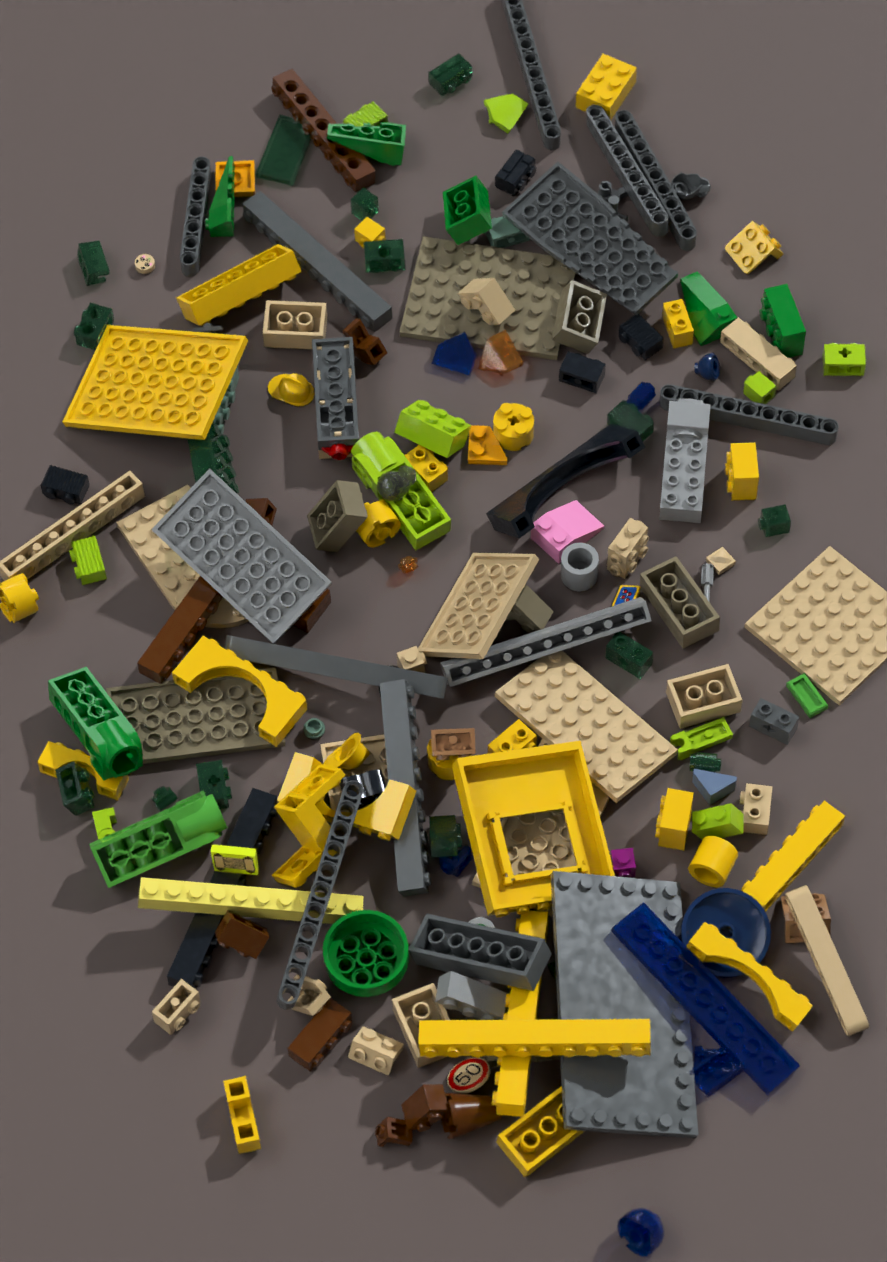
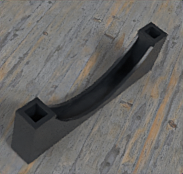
(517, 512)

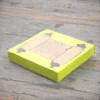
(234, 859)

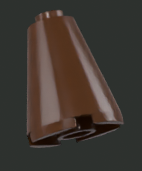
(467, 1114)

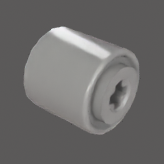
(579, 566)

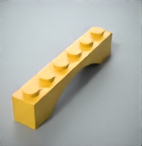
(786, 1004)

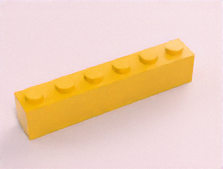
(794, 855)

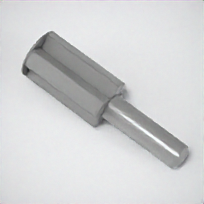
(707, 574)

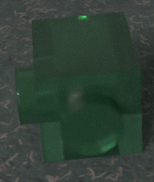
(364, 204)
(774, 520)

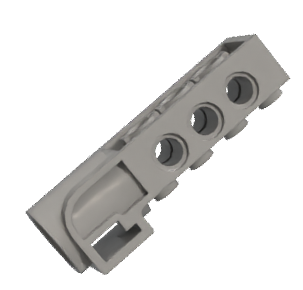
(685, 461)

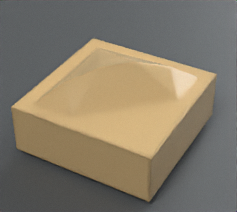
(720, 560)

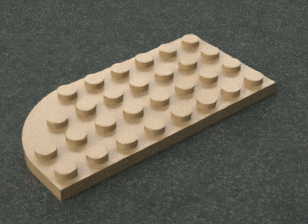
(164, 565)

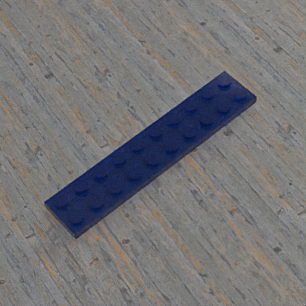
(705, 998)

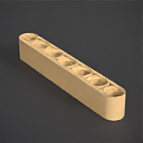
(827, 960)

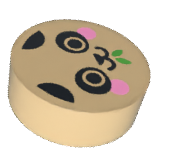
(144, 263)

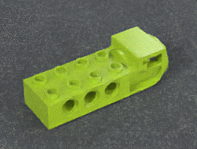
(418, 510)

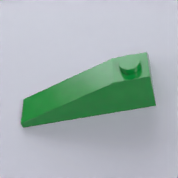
(222, 208)

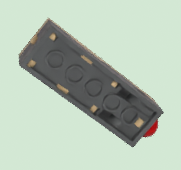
(335, 397)

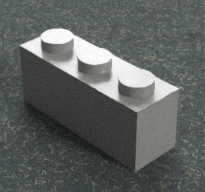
(470, 997)

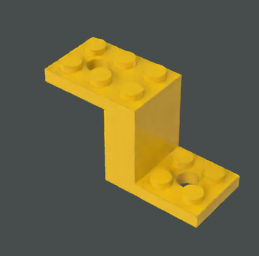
(306, 824)

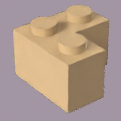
(488, 298)

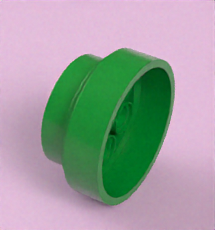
(354, 931)

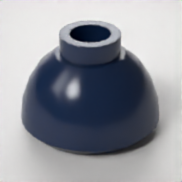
(708, 367)

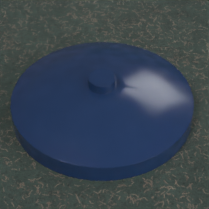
(736, 917)

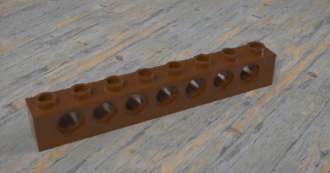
(315, 120)

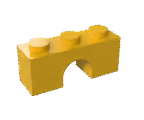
(242, 1115)

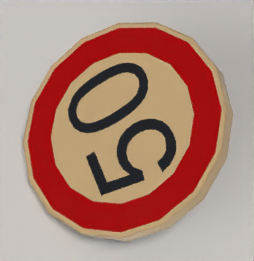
(468, 1075)

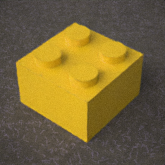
(742, 471)
(674, 819)

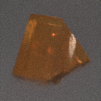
(500, 355)

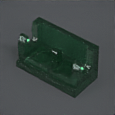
(92, 262)

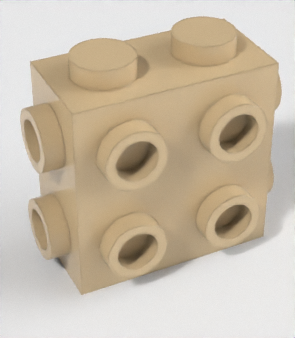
(627, 548)

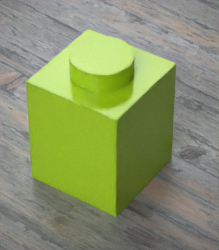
(759, 388)

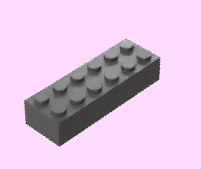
(480, 952)

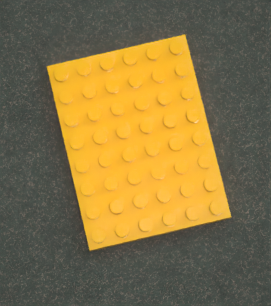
(155, 382)

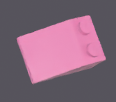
(564, 527)

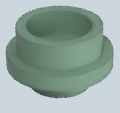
(314, 728)

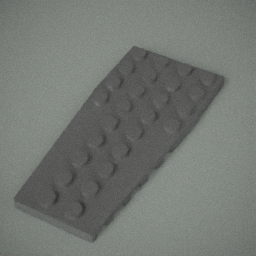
(590, 238)

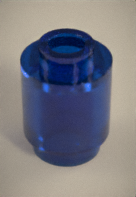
(642, 395)

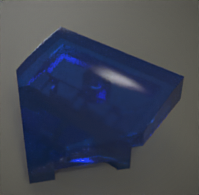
(456, 354)
(713, 1069)

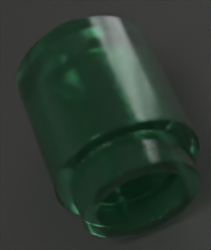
(705, 761)

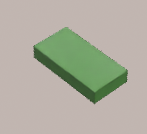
(807, 695)

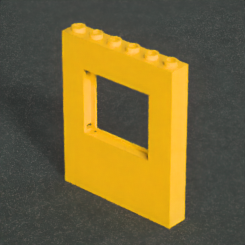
(524, 784)

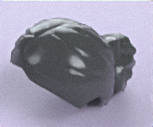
(690, 185)

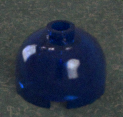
(642, 1230)

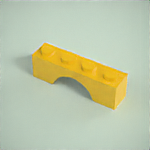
(58, 755)

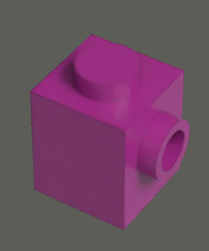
(623, 862)

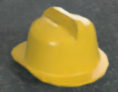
(291, 389)
(349, 754)

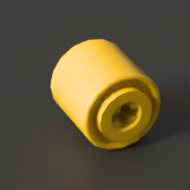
(713, 861)

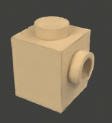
(411, 660)

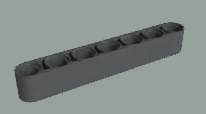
(195, 216)

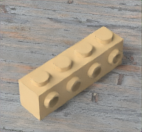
(758, 353)

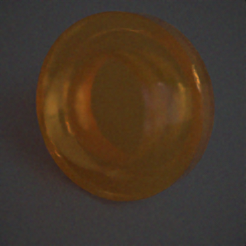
(408, 564)

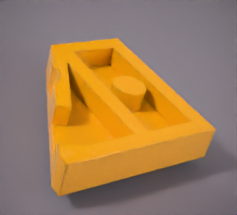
(484, 447)

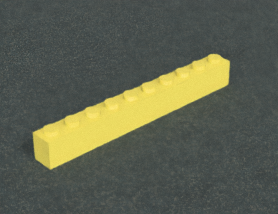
(241, 900)

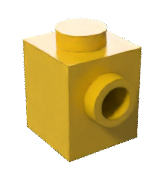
(369, 231)

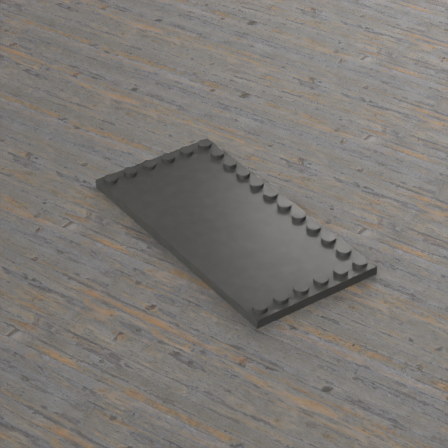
(606, 981)

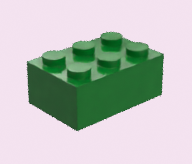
(467, 210)
(783, 320)

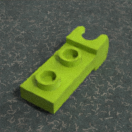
(701, 737)

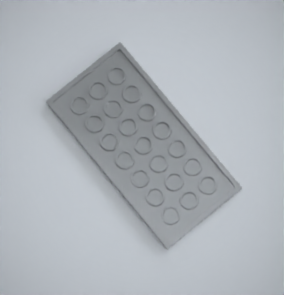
(242, 556)

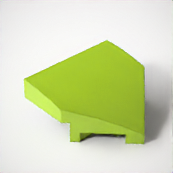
(505, 110)

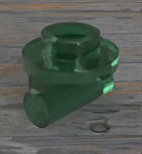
(163, 797)

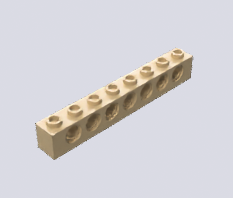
(74, 526)

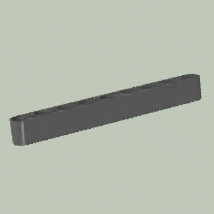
(627, 170)
(678, 219)
(758, 413)

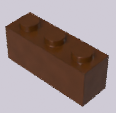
(320, 1035)

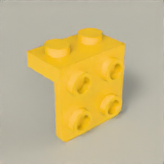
(752, 247)

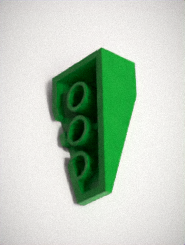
(380, 142)
(705, 308)

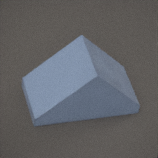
(713, 785)

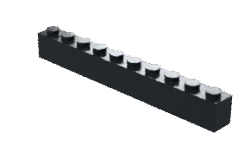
(200, 937)

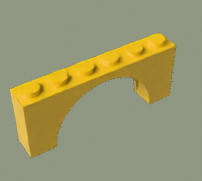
(210, 661)
(383, 816)

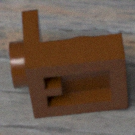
(393, 1131)

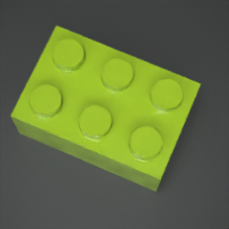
(432, 428)

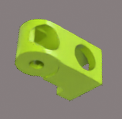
(103, 821)

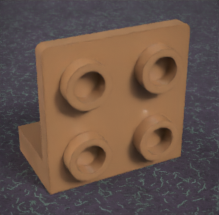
(792, 932)

